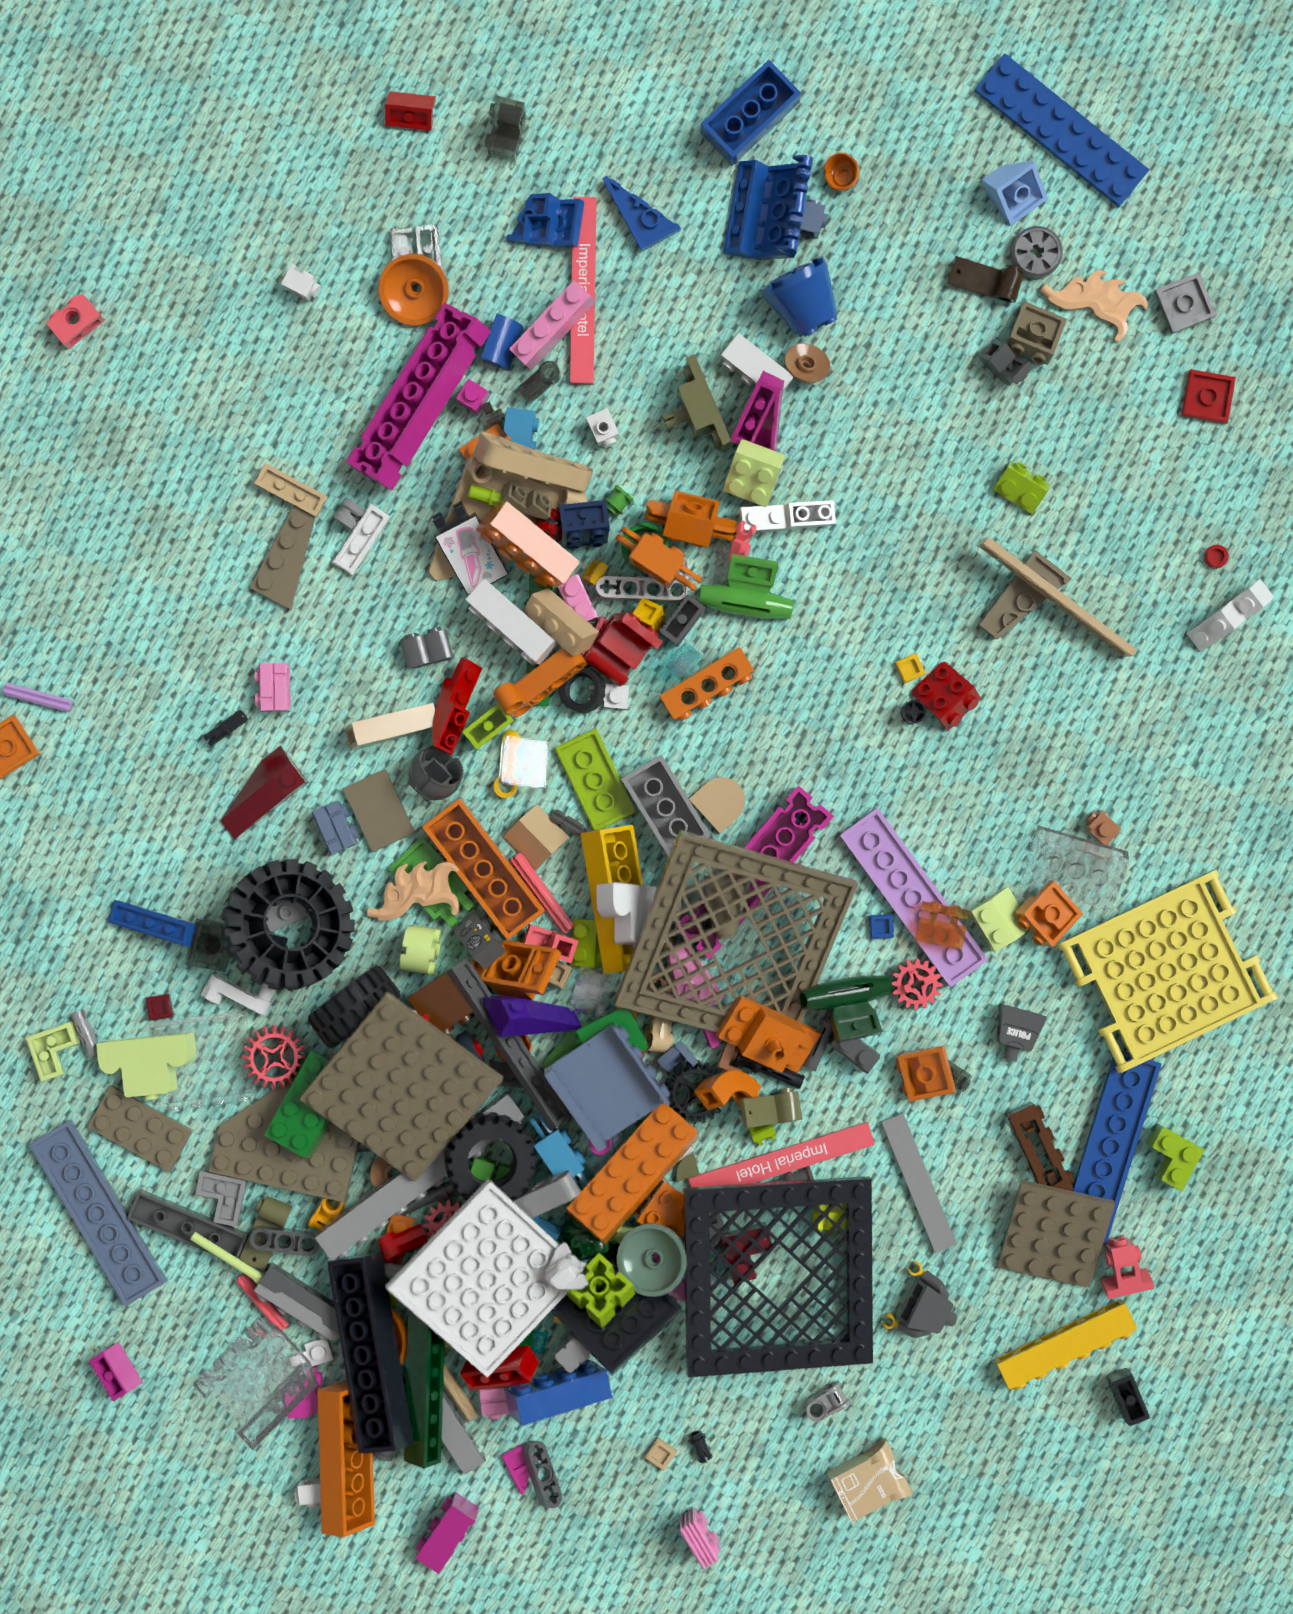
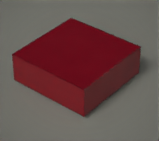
(159, 1007)

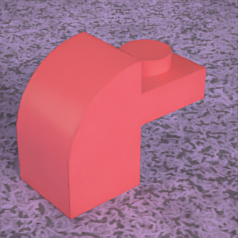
(548, 938)

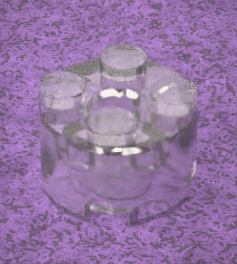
(589, 990)

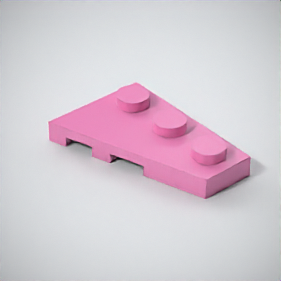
(696, 980)

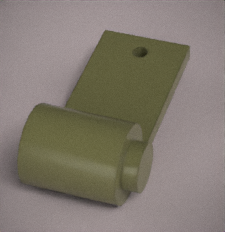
(771, 1109)
(273, 1214)

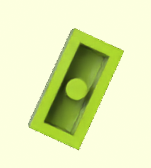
(487, 726)

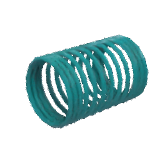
(542, 1349)

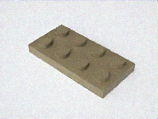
(140, 1128)

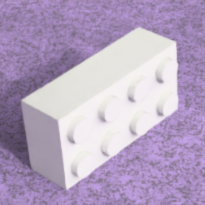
(508, 619)

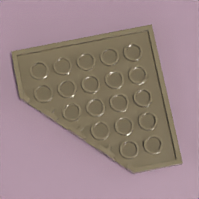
(249, 1155)

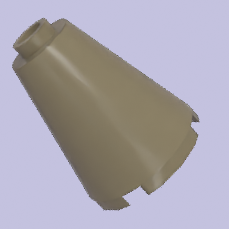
(726, 932)

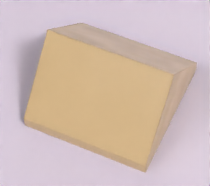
(536, 836)

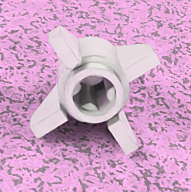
(564, 1270)

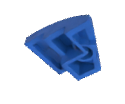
(549, 222)

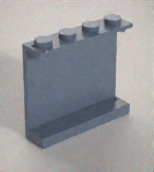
(606, 1084)

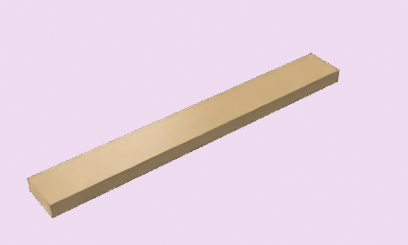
(1057, 597)

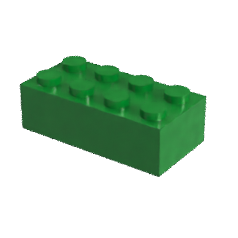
(296, 1123)

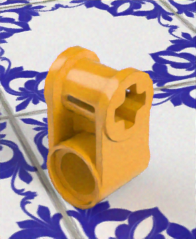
(325, 1214)

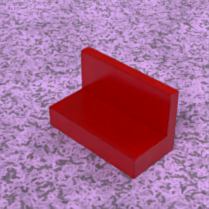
(409, 110)

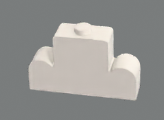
(628, 907)

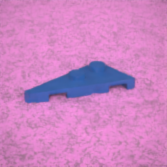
(645, 223)

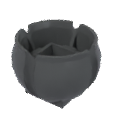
(435, 774)

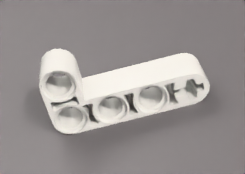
(642, 585)

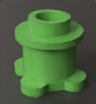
(618, 501)

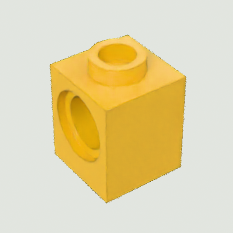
(650, 614)

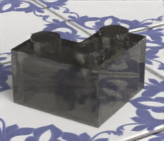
(508, 127)

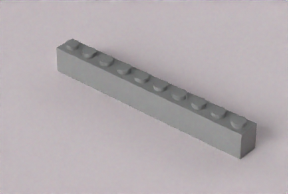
(397, 1192)

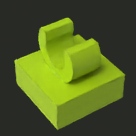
(762, 1132)

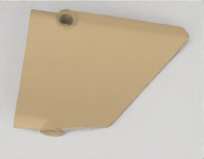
(526, 467)

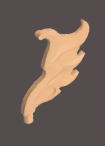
(1100, 296)
(416, 887)

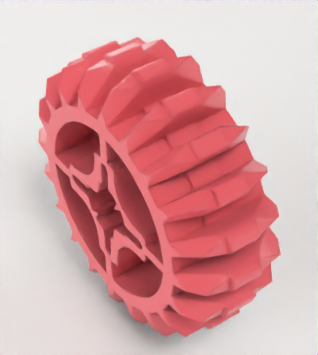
(256, 1044)

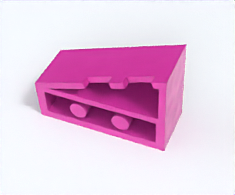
(762, 413)
(446, 1532)

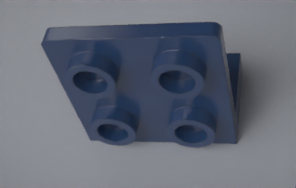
(584, 524)

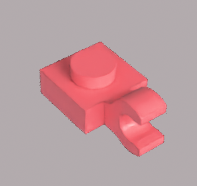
(740, 544)

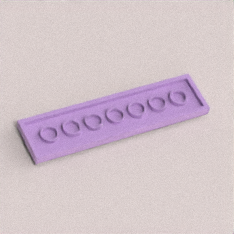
(904, 888)

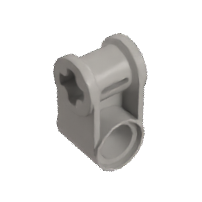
(827, 1401)

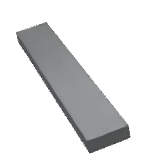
(918, 1182)

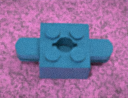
(558, 1152)

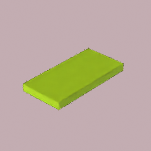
(595, 780)

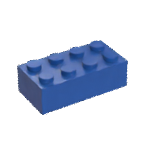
(750, 112)
(558, 1393)

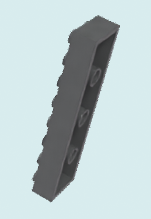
(183, 1223)

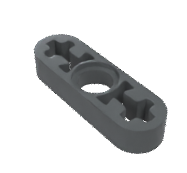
(533, 1469)

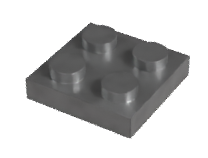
(1185, 303)

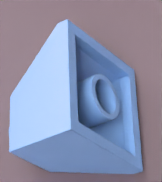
(1015, 190)

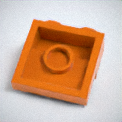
(1048, 914)
(925, 1073)

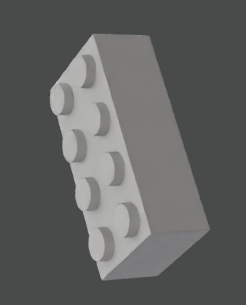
(663, 803)

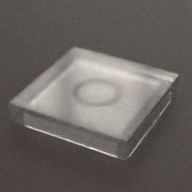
(523, 762)

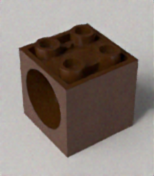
(442, 1004)

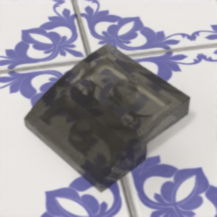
(416, 240)

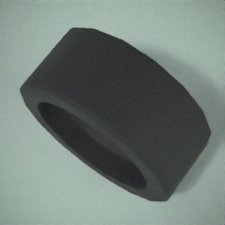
(594, 702)

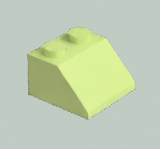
(998, 920)

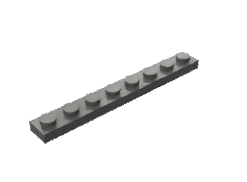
(510, 1047)

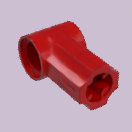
(396, 1245)

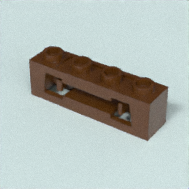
(1024, 1115)

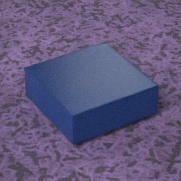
(881, 926)

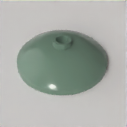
(637, 1261)

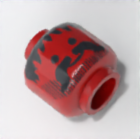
(551, 526)

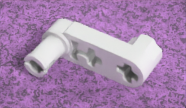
(218, 987)

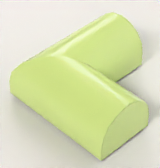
(45, 1047)

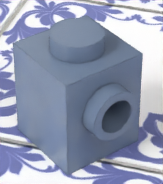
(813, 219)

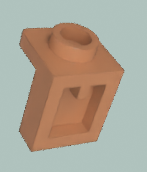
(1101, 827)
(728, 1053)

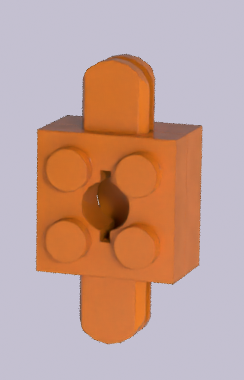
(691, 519)
(657, 559)

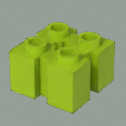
(601, 1305)

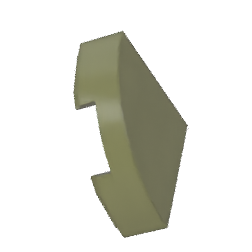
(687, 1168)

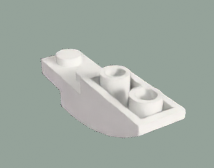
(789, 516)

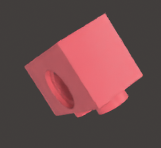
(88, 320)

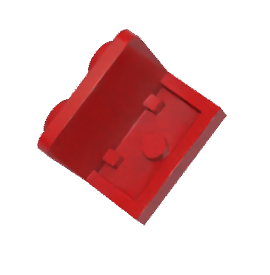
(947, 695)

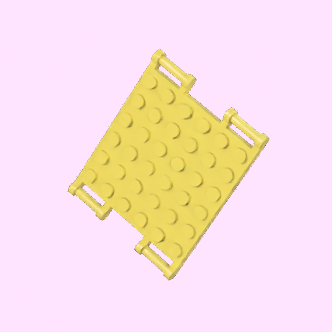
(1168, 971)

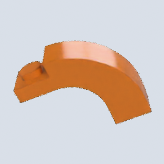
(732, 1084)

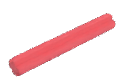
(542, 892)

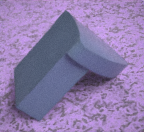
(676, 1056)

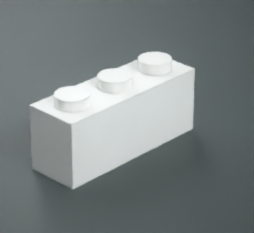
(750, 362)

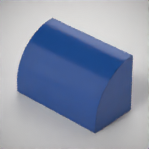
(501, 338)

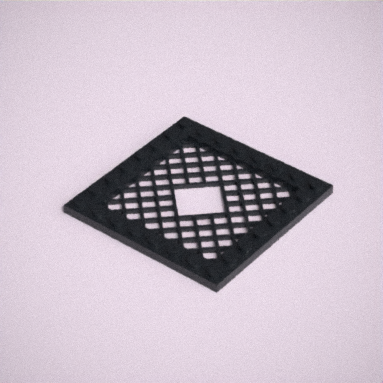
(854, 1350)

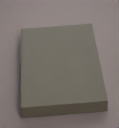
(379, 810)

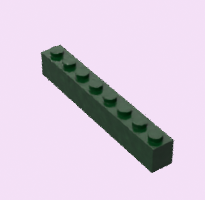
(424, 1392)

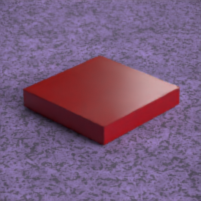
(1208, 396)

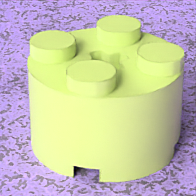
(420, 950)

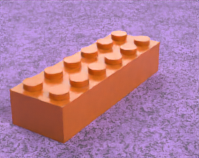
(484, 868)
(633, 1172)
(344, 1473)

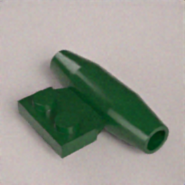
(848, 1000)

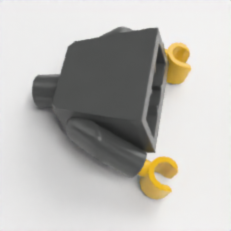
(925, 1307)

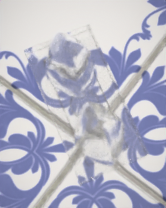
(719, 563)

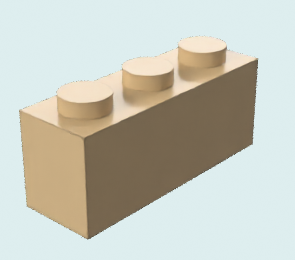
(560, 622)

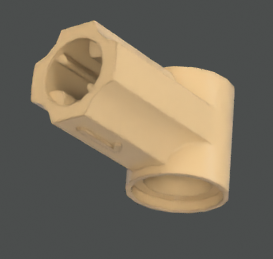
(659, 1035)

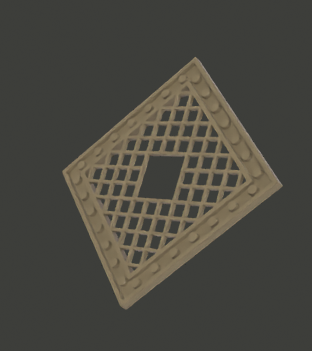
(692, 848)

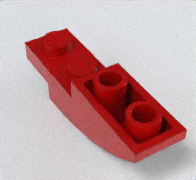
(451, 705)

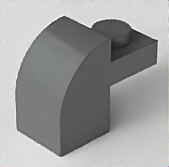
(1004, 363)

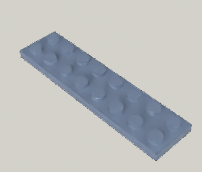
(98, 1212)

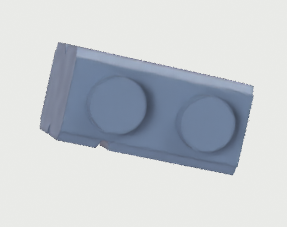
(335, 827)

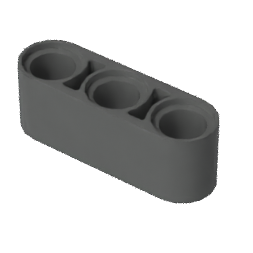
(274, 1233)

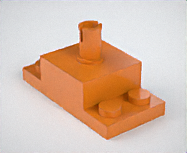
(520, 970)
(767, 1035)

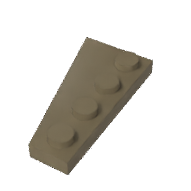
(283, 565)
(1020, 598)

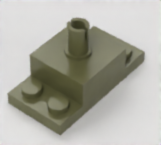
(698, 407)

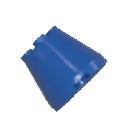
(803, 297)

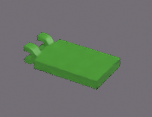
(421, 852)

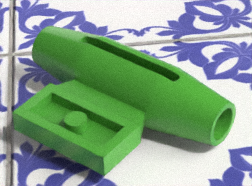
(748, 590)

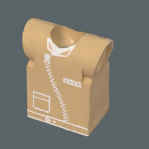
(869, 1481)

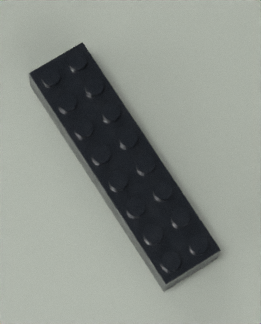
(370, 1353)

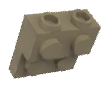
(1036, 333)

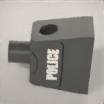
(1018, 1030)

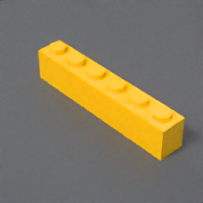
(1066, 1344)

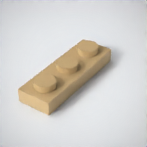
(291, 490)

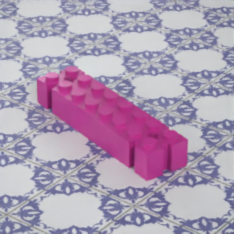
(418, 396)
(777, 838)

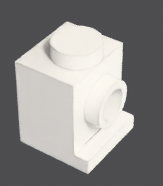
(300, 283)
(308, 1493)

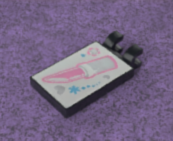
(466, 551)

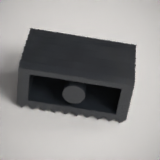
(1128, 1397)

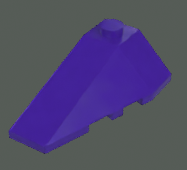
(523, 1017)

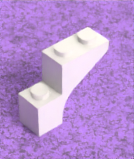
(1230, 615)

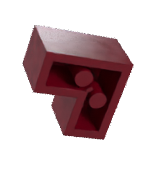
(742, 1244)

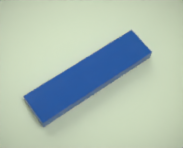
(152, 923)

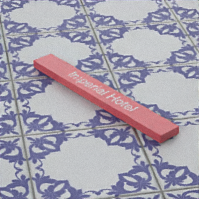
(584, 274)
(789, 1158)

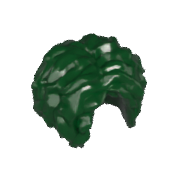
(581, 1241)

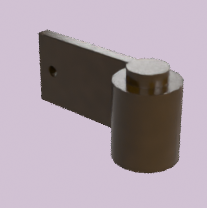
(986, 280)

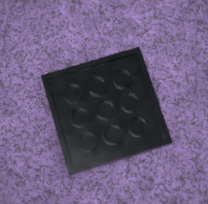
(626, 1331)

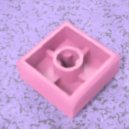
(699, 1538)

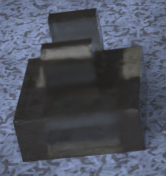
(491, 417)

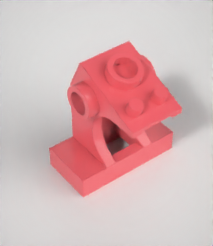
(1119, 1255)

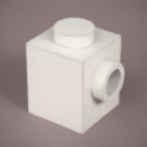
(603, 428)

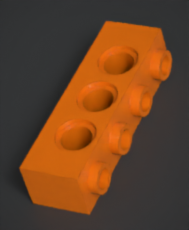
(735, 660)

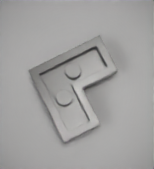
(228, 1191)

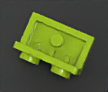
(1022, 486)
(587, 949)

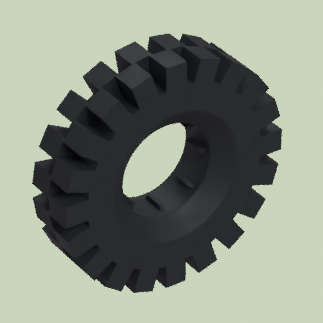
(254, 947)

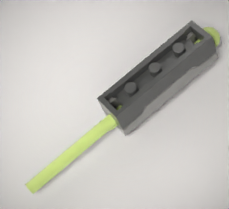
(284, 1291)

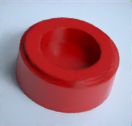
(1216, 556)

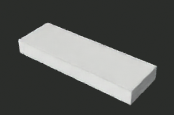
(361, 539)

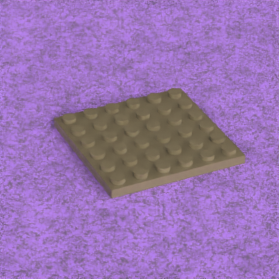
(401, 1087)

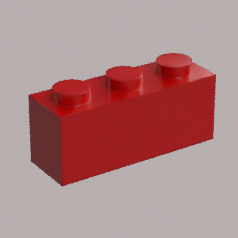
(514, 1370)

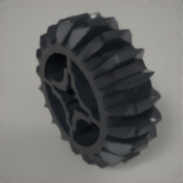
(679, 1078)

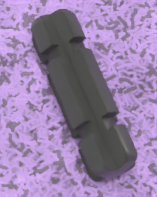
(569, 823)

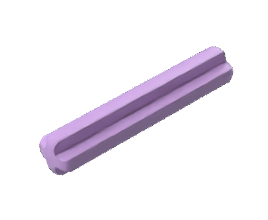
(37, 697)

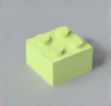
(754, 473)

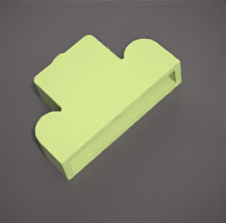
(147, 1062)

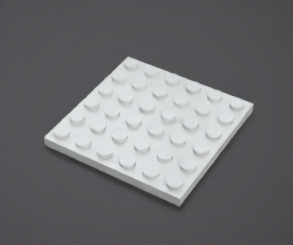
(482, 1278)

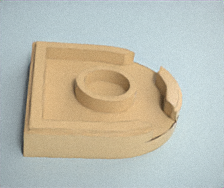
(720, 802)

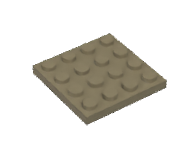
(1055, 1233)

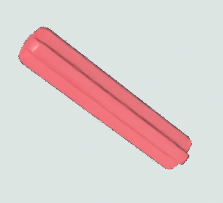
(267, 1309)

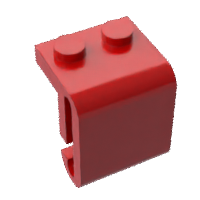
(621, 646)

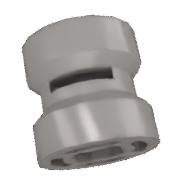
(349, 513)

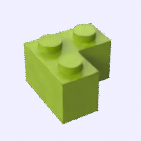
(1180, 1156)

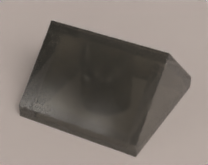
(207, 947)

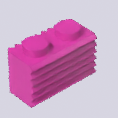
(115, 1371)

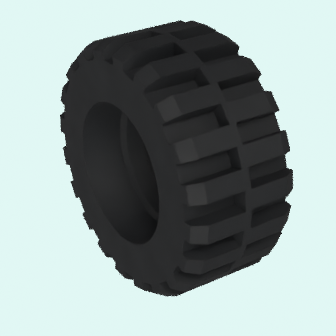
(347, 1009)
(487, 1127)

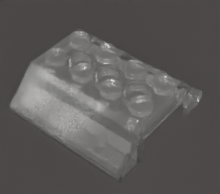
(259, 1380)

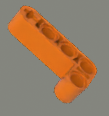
(539, 683)

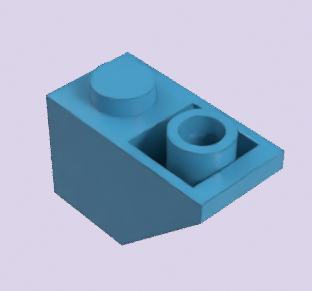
(520, 426)

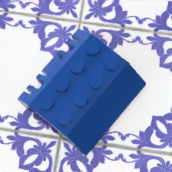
(767, 209)

